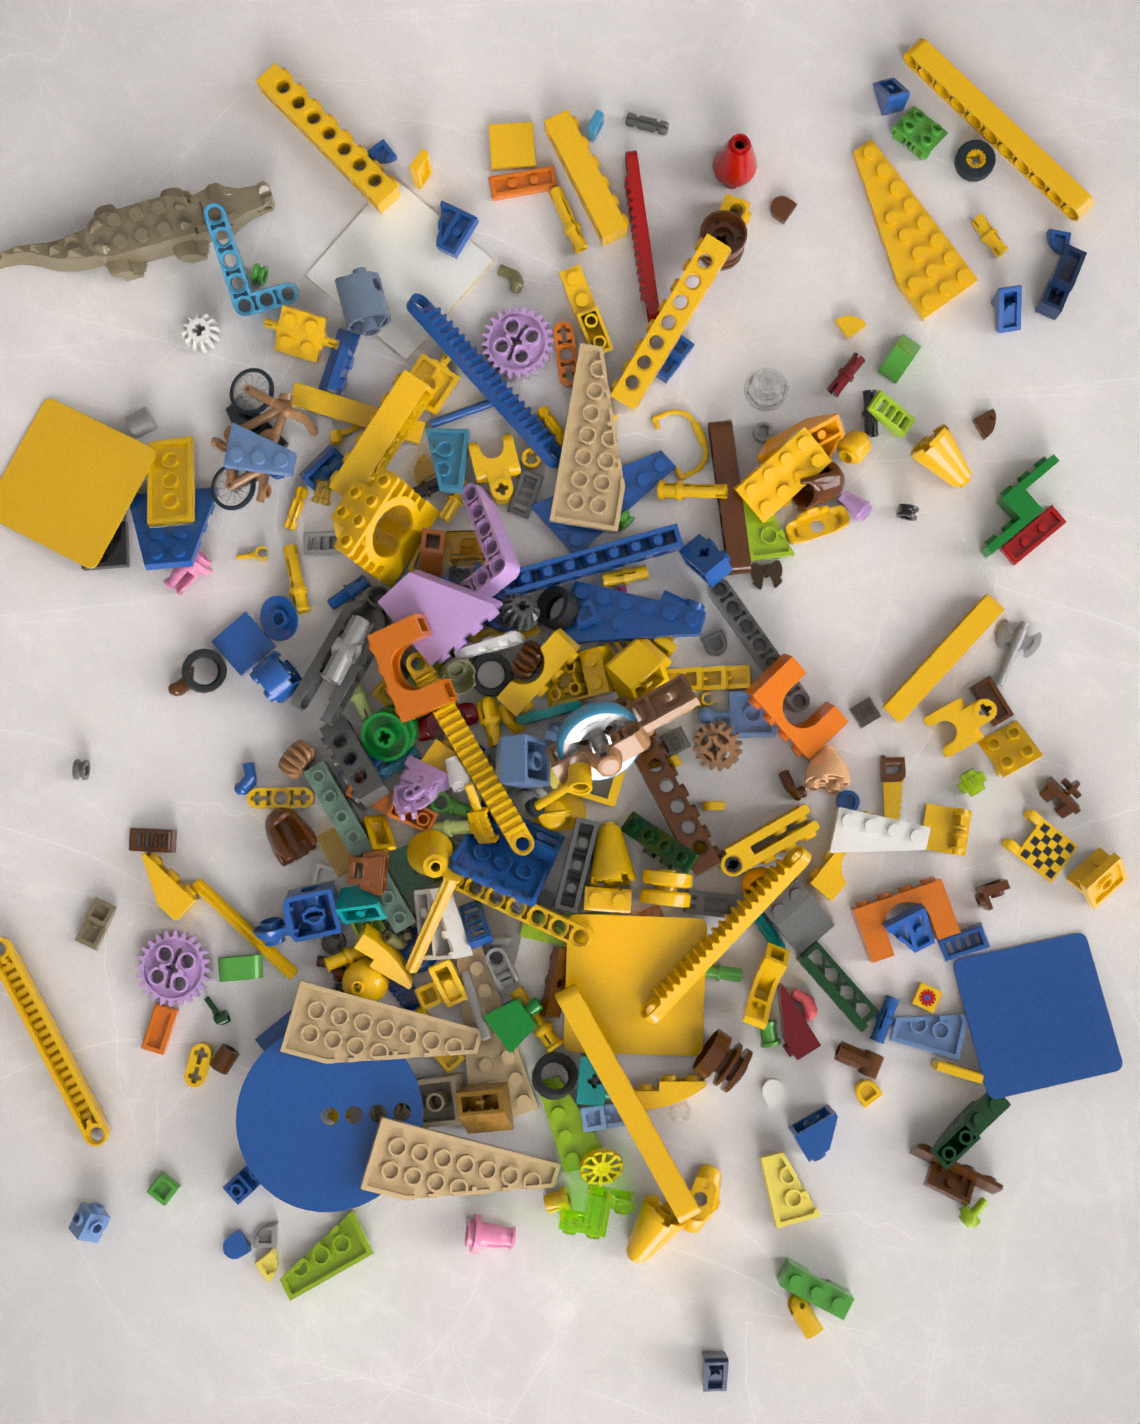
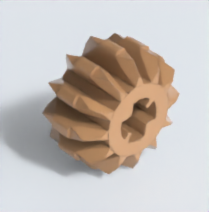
(297, 759)

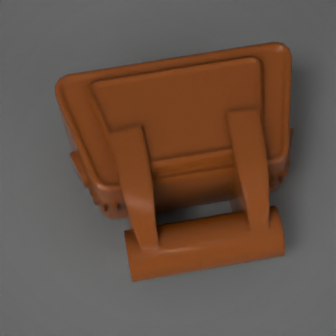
(373, 871)

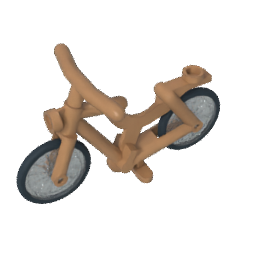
(250, 395)

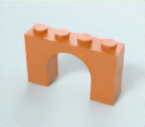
(388, 649)
(768, 695)
(870, 915)

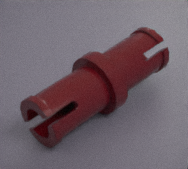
(845, 374)

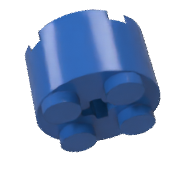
(276, 677)

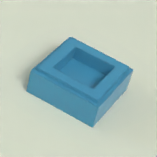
(595, 125)

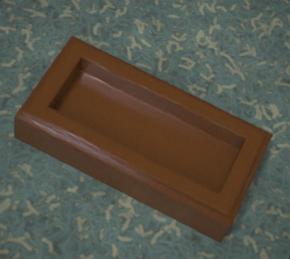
(988, 690)

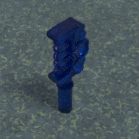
(405, 997)

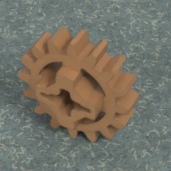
(718, 744)

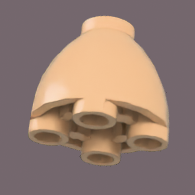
(827, 771)

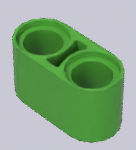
(240, 967)

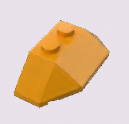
(825, 430)

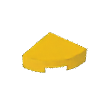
(850, 325)

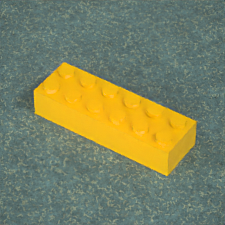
(384, 433)

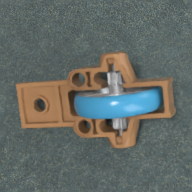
(629, 728)

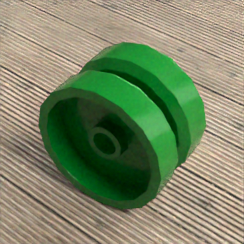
(386, 736)

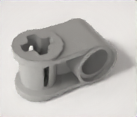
(502, 971)

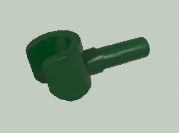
(219, 1017)

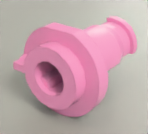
(185, 576)
(487, 1235)

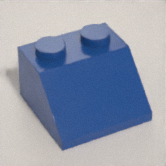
(815, 1132)

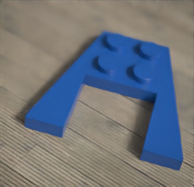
(172, 544)

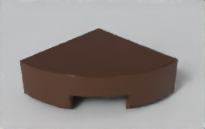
(985, 423)

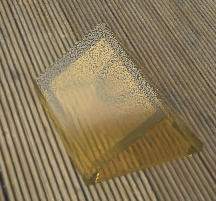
(463, 548)

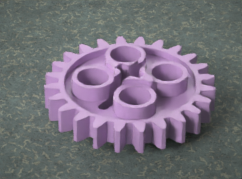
(536, 350)
(154, 960)

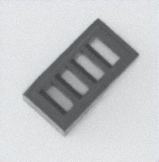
(532, 475)

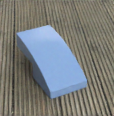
(600, 1118)

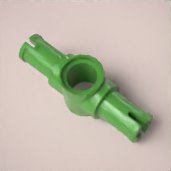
(453, 806)

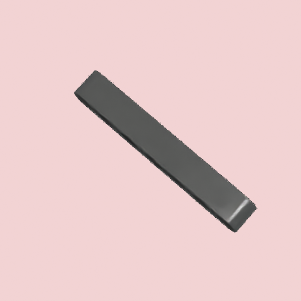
(755, 633)

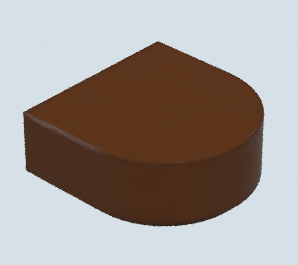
(782, 208)

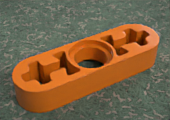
(558, 348)

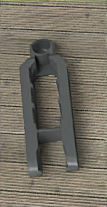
(307, 688)

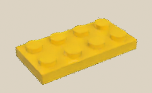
(780, 473)
(171, 482)

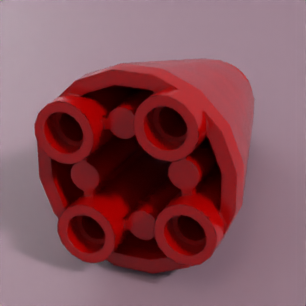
(735, 162)

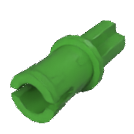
(724, 973)

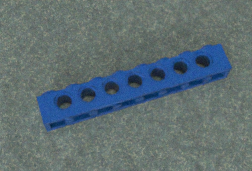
(596, 560)

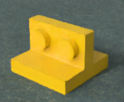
(1098, 876)

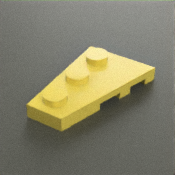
(785, 1193)

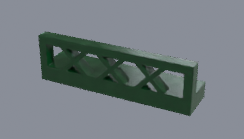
(833, 993)

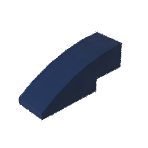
(1061, 282)

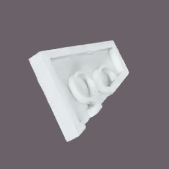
(491, 644)

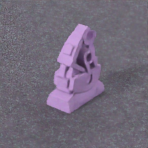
(418, 787)

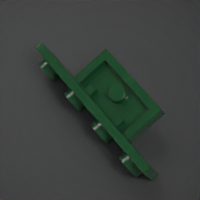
(659, 843)

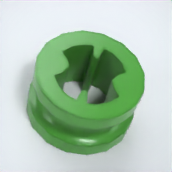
(259, 274)
(625, 520)

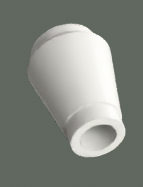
(456, 774)

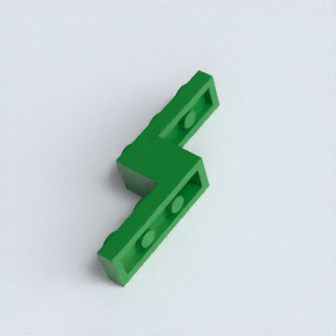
(1018, 505)

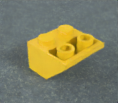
(635, 671)

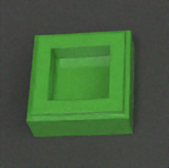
(163, 1188)

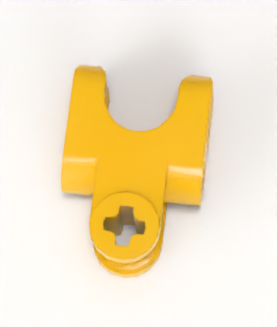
(497, 470)
(965, 720)

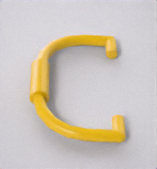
(698, 431)

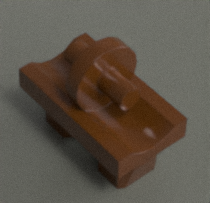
(1068, 804)

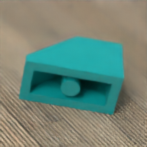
(358, 906)

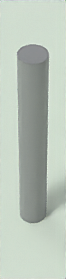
(475, 1005)

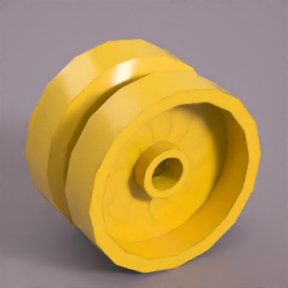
(666, 887)

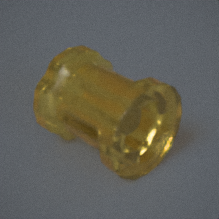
(318, 498)

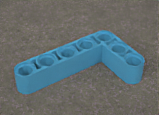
(239, 269)

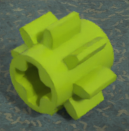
(972, 782)

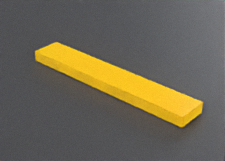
(343, 409)

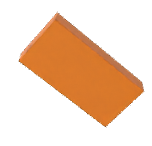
(160, 1028)

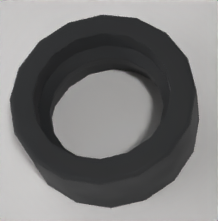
(568, 613)
(204, 653)
(486, 657)
(567, 1063)

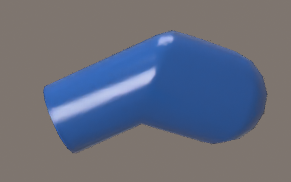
(248, 781)

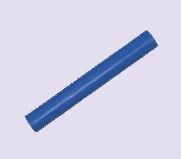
(458, 414)

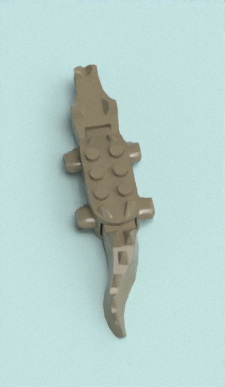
(146, 232)

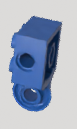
(307, 916)

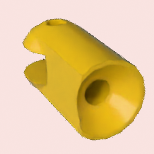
(804, 1316)

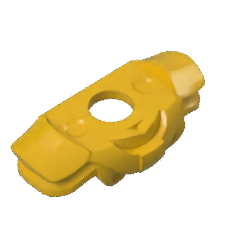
(832, 518)
(708, 1182)

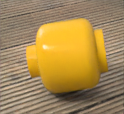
(854, 447)

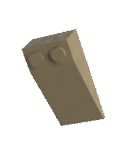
(437, 1101)

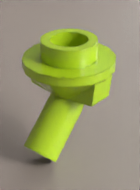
(969, 1215)

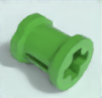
(769, 1035)

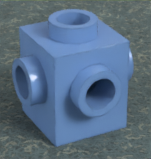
(89, 1222)

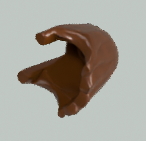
(819, 487)
(289, 835)

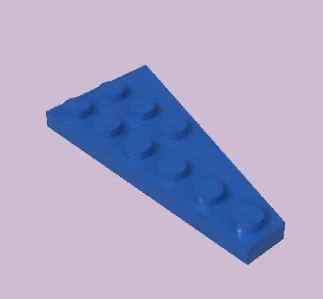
(639, 480)

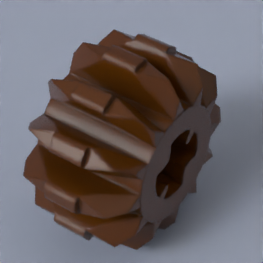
(527, 660)

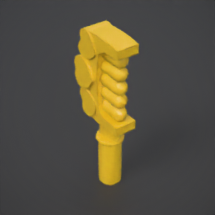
(477, 816)

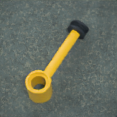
(578, 783)

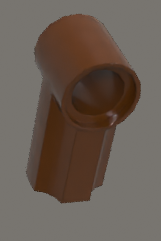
(864, 1061)

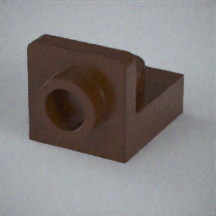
(993, 889)

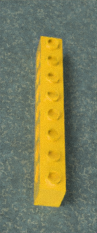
(278, 79)
(705, 246)

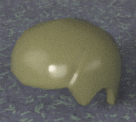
(460, 673)

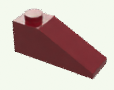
(794, 1029)

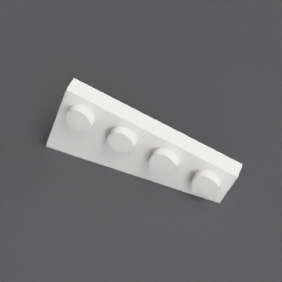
(872, 833)

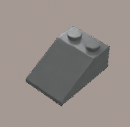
(798, 917)

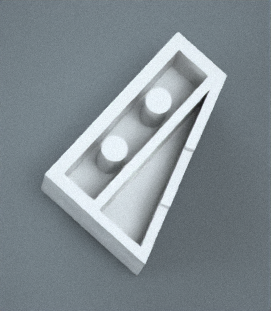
(450, 937)

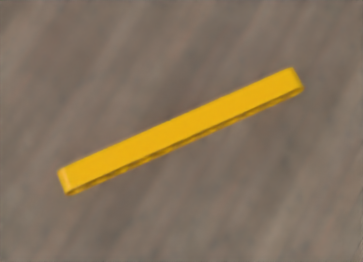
(998, 129)
(627, 1103)

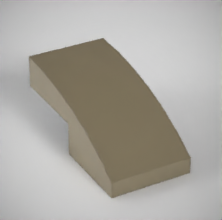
(96, 923)

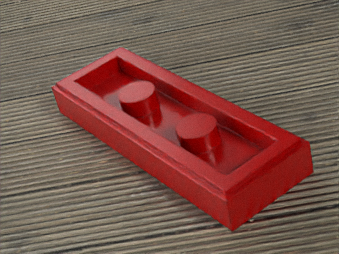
(1032, 535)

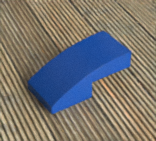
(675, 358)

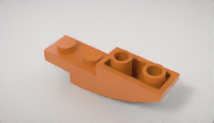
(423, 822)

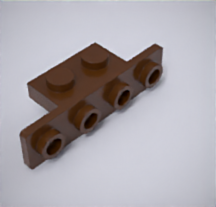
(955, 1182)

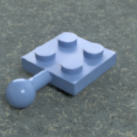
(741, 715)

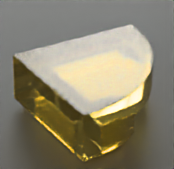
(423, 469)

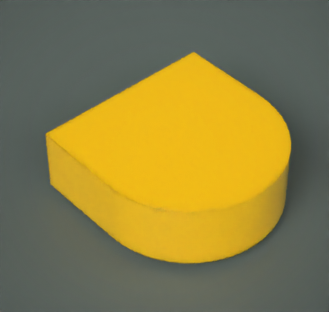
(713, 805)
(866, 1092)

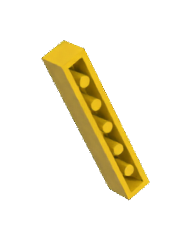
(586, 178)

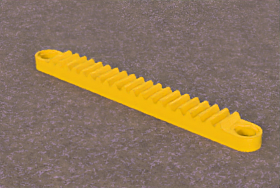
(475, 762)
(725, 934)
(51, 1045)

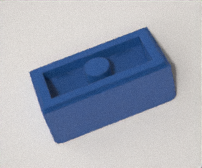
(322, 466)

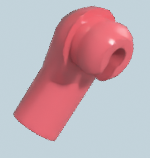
(809, 1007)

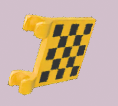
(1044, 849)

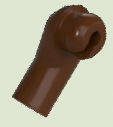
(179, 687)
(789, 786)
(337, 973)

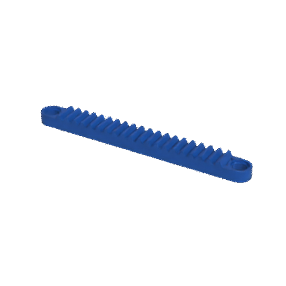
(485, 379)

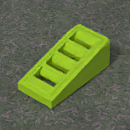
(901, 423)

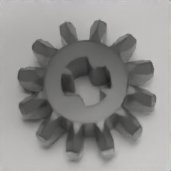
(519, 613)

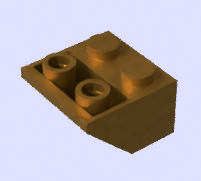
(485, 1107)

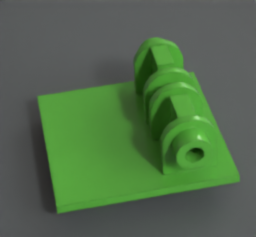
(920, 131)

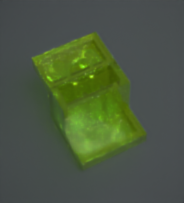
(596, 1211)

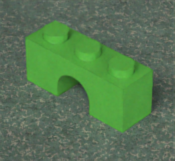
(821, 1293)

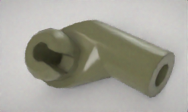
(514, 277)
(399, 940)

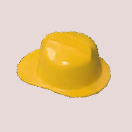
(561, 813)

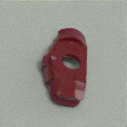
(430, 729)

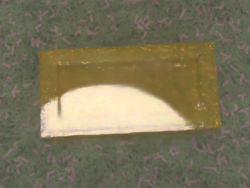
(334, 851)

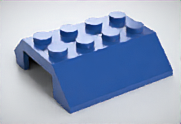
(504, 870)

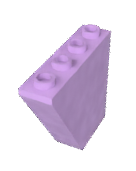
(448, 609)

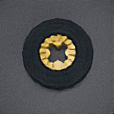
(982, 168)

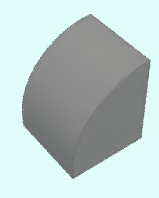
(141, 422)

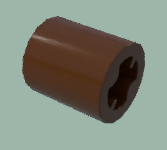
(224, 1059)

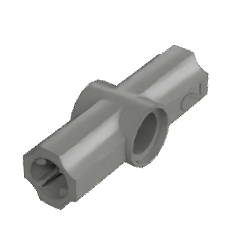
(346, 650)

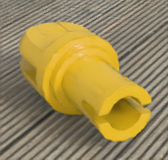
(490, 718)

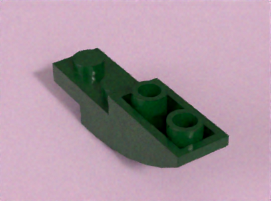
(966, 1129)

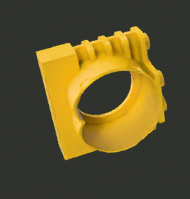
(397, 532)

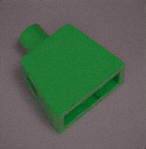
(514, 1020)

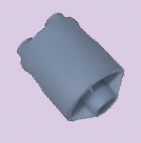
(363, 302)

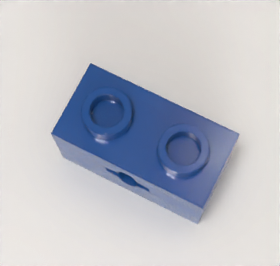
(706, 560)

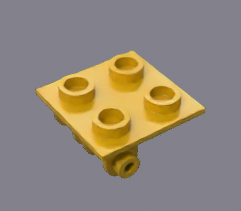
(1009, 749)
(948, 829)

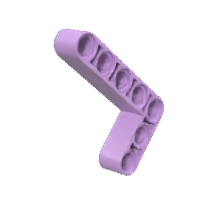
(501, 561)

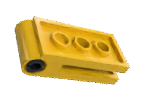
(745, 858)

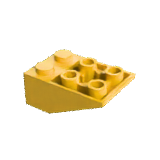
(583, 678)

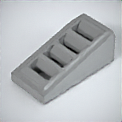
(328, 535)

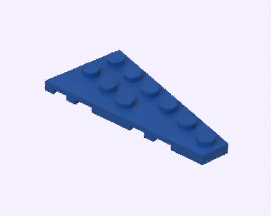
(632, 617)

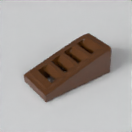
(171, 837)

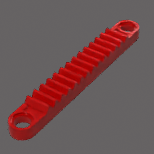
(640, 235)

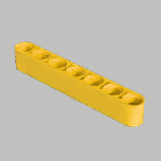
(943, 658)
(527, 914)

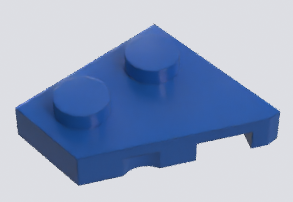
(454, 229)
(911, 928)

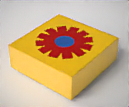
(926, 997)

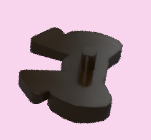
(771, 570)

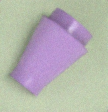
(856, 506)

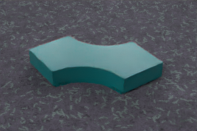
(539, 715)

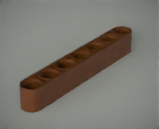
(730, 509)

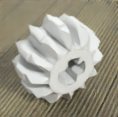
(194, 329)

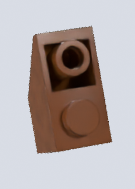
(432, 551)

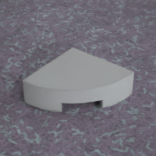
(267, 1236)

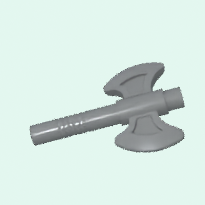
(1016, 639)

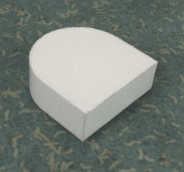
(773, 1091)

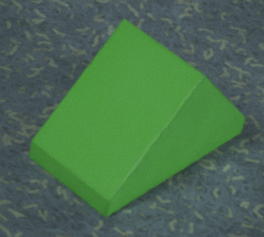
(899, 359)

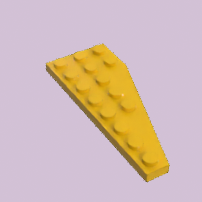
(919, 253)

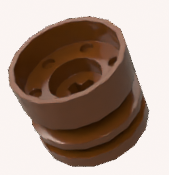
(728, 229)
(725, 1062)

